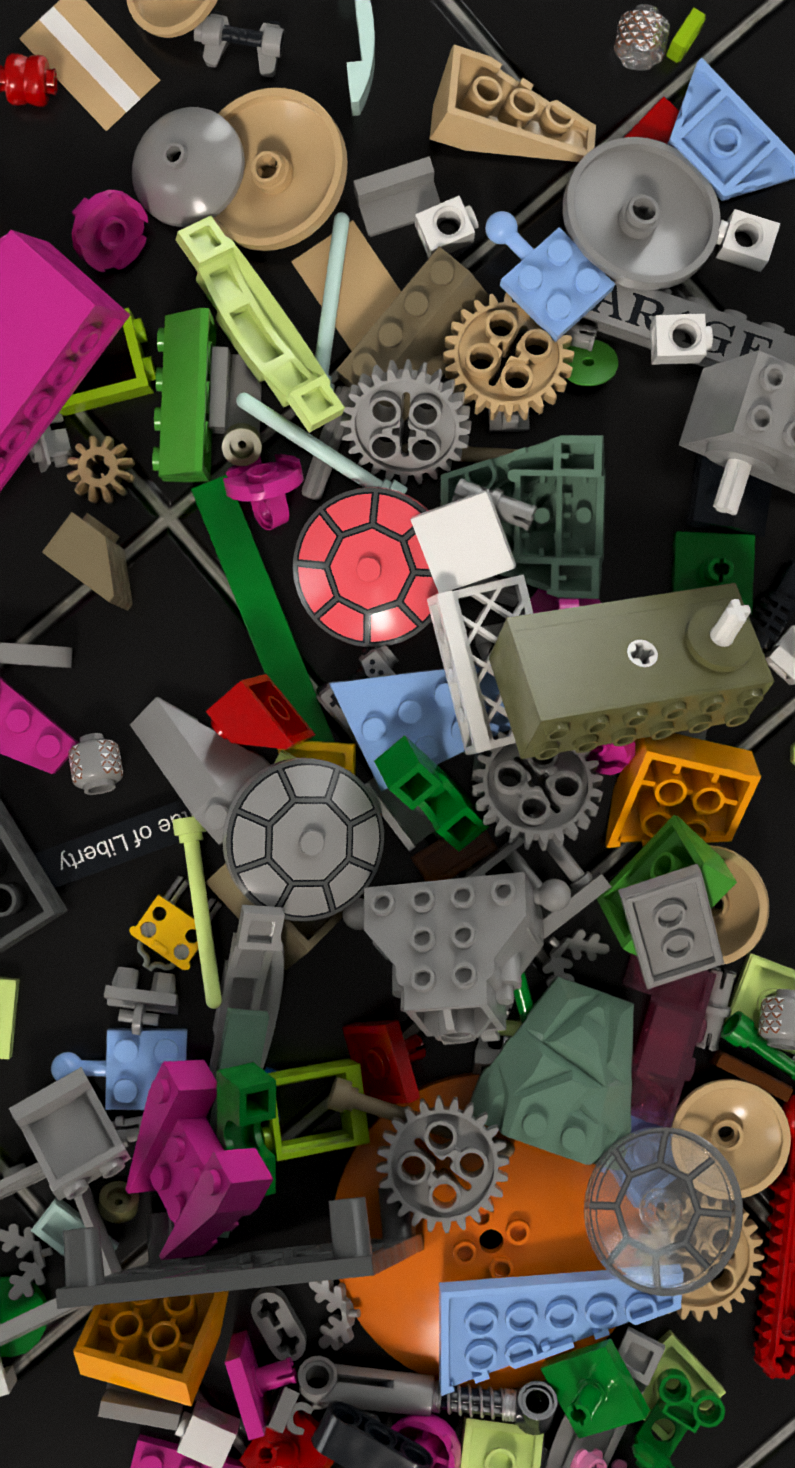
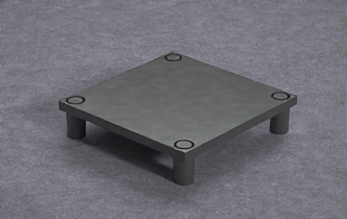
(348, 1256)

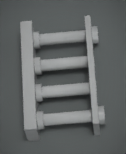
(584, 885)

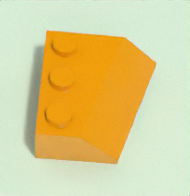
(684, 777)
(153, 1343)

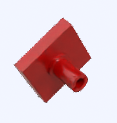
(385, 1059)
(286, 1448)

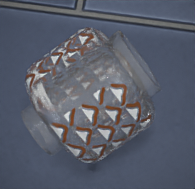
(641, 38)

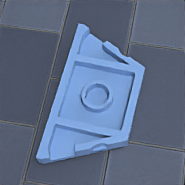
(728, 139)

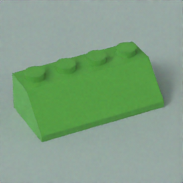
(185, 403)

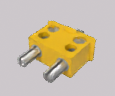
(169, 935)

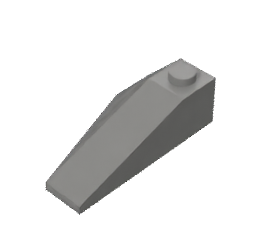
(197, 762)

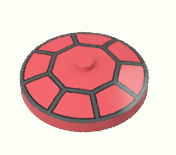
(364, 568)

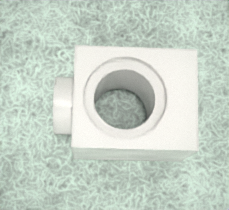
(454, 210)
(761, 231)
(664, 348)
(207, 1435)

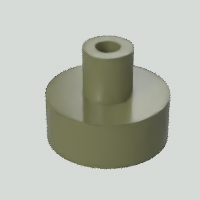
(242, 444)
(116, 1204)

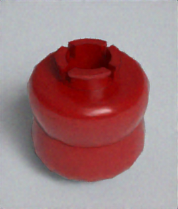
(27, 80)

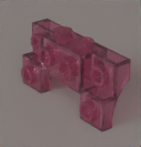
(666, 1042)

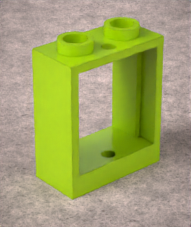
(125, 390)
(354, 1123)

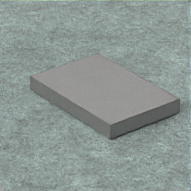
(671, 926)

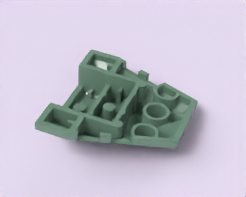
(568, 530)
(564, 1074)

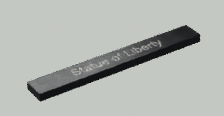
(112, 845)

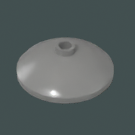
(202, 177)

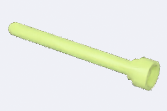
(190, 834)

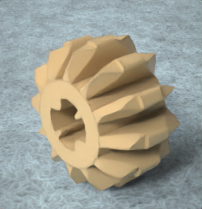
(112, 459)

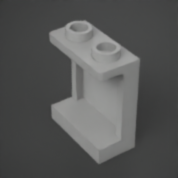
(70, 1135)

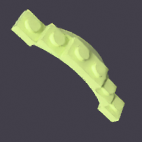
(259, 325)

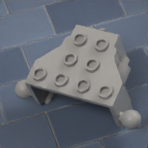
(458, 946)

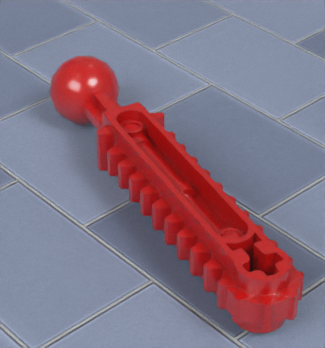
(777, 1328)

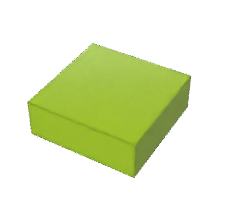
(686, 35)

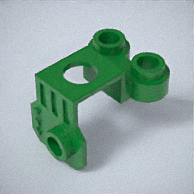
(682, 1412)

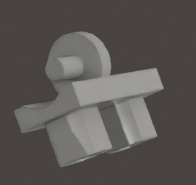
(125, 994)

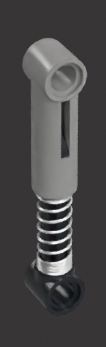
(420, 1394)

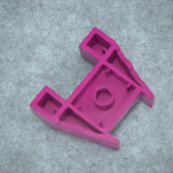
(186, 1164)

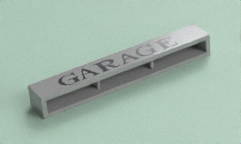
(629, 312)

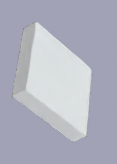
(463, 542)

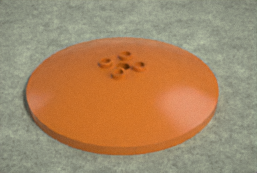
(538, 1225)

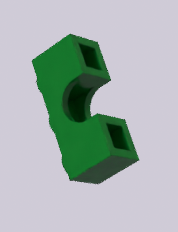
(424, 784)
(243, 1101)

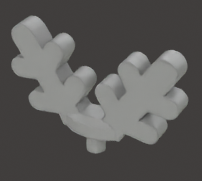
(576, 944)
(33, 1270)
(339, 1327)

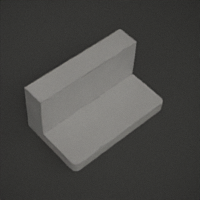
(395, 196)
(229, 379)
(408, 824)
(139, 1408)

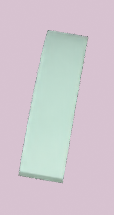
(361, 72)

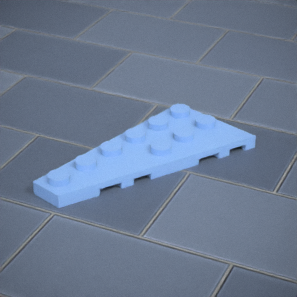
(408, 705)
(531, 1318)

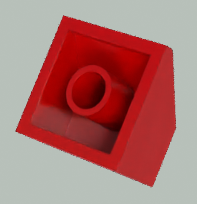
(258, 716)

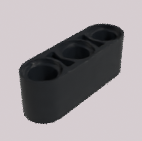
(363, 1442)

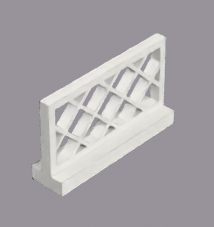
(460, 663)

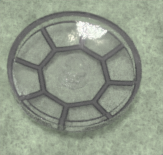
(663, 1211)

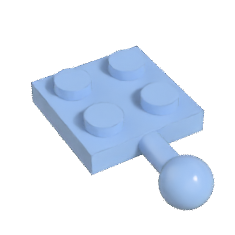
(551, 281)
(129, 1063)

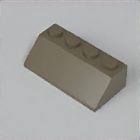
(416, 323)

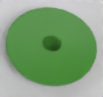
(595, 366)

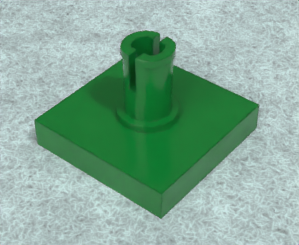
(714, 560)
(595, 1388)

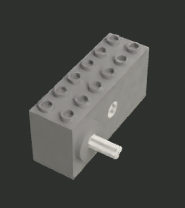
(745, 423)

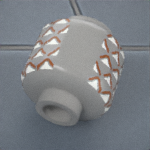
(95, 764)
(778, 1019)

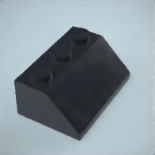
(752, 510)

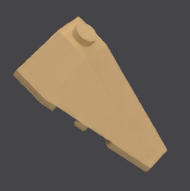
(496, 114)

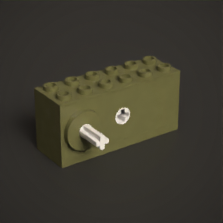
(629, 670)

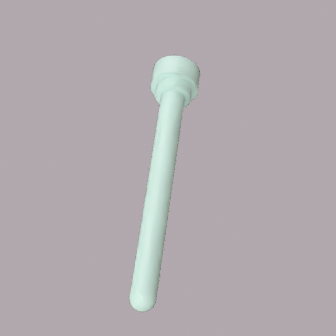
(332, 292)
(313, 445)

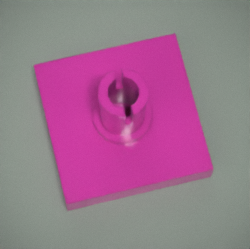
(253, 1382)

